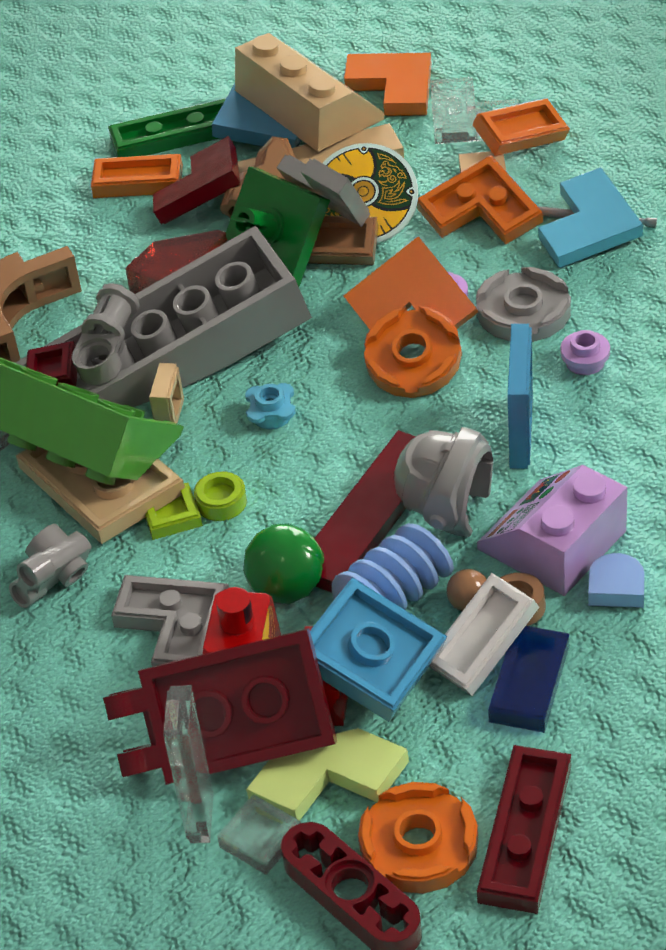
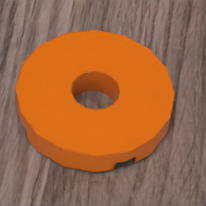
(412, 375)
(425, 865)

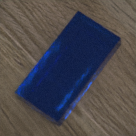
(529, 679)

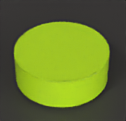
(220, 496)

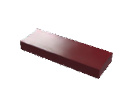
(524, 829)

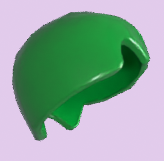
(283, 563)

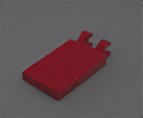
(248, 700)

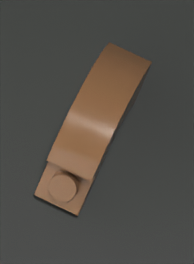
(30, 286)

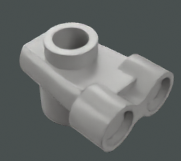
(51, 560)

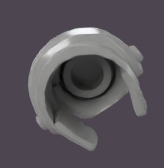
(440, 473)

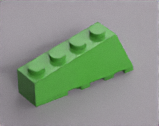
(78, 426)

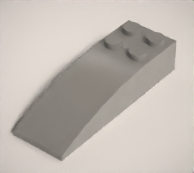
(202, 318)

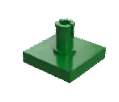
(283, 214)

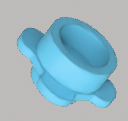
(270, 405)

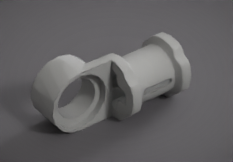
(96, 330)

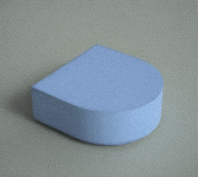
(616, 581)

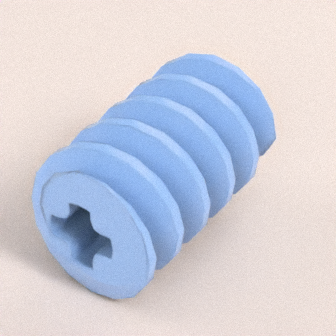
(400, 566)

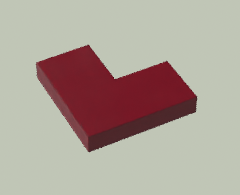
(212, 174)

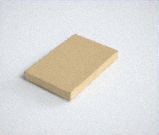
(98, 506)

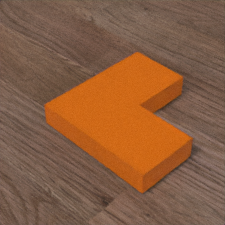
(401, 76)
(483, 192)
(408, 280)

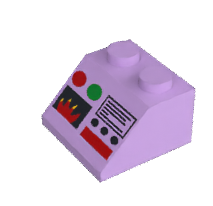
(560, 527)

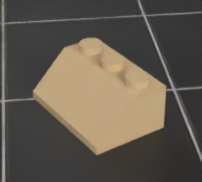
(300, 93)

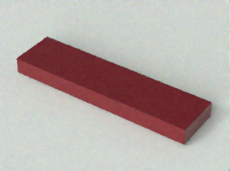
(363, 515)

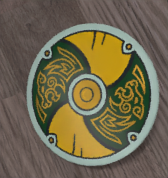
(383, 183)

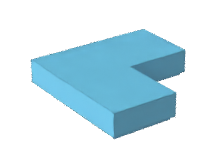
(598, 222)

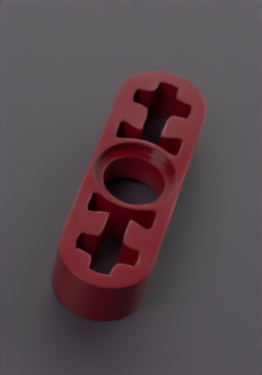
(344, 864)

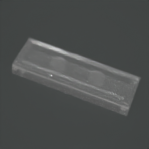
(188, 763)

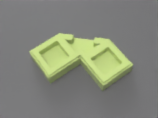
(355, 762)

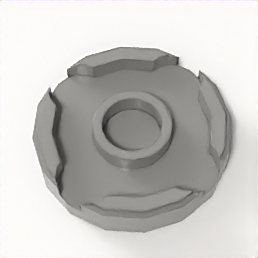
(523, 298)

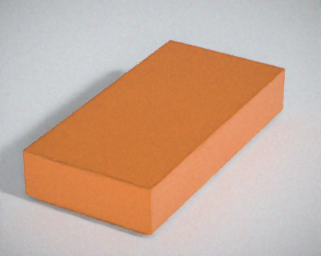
(520, 127)
(134, 175)

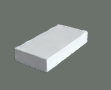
(483, 633)

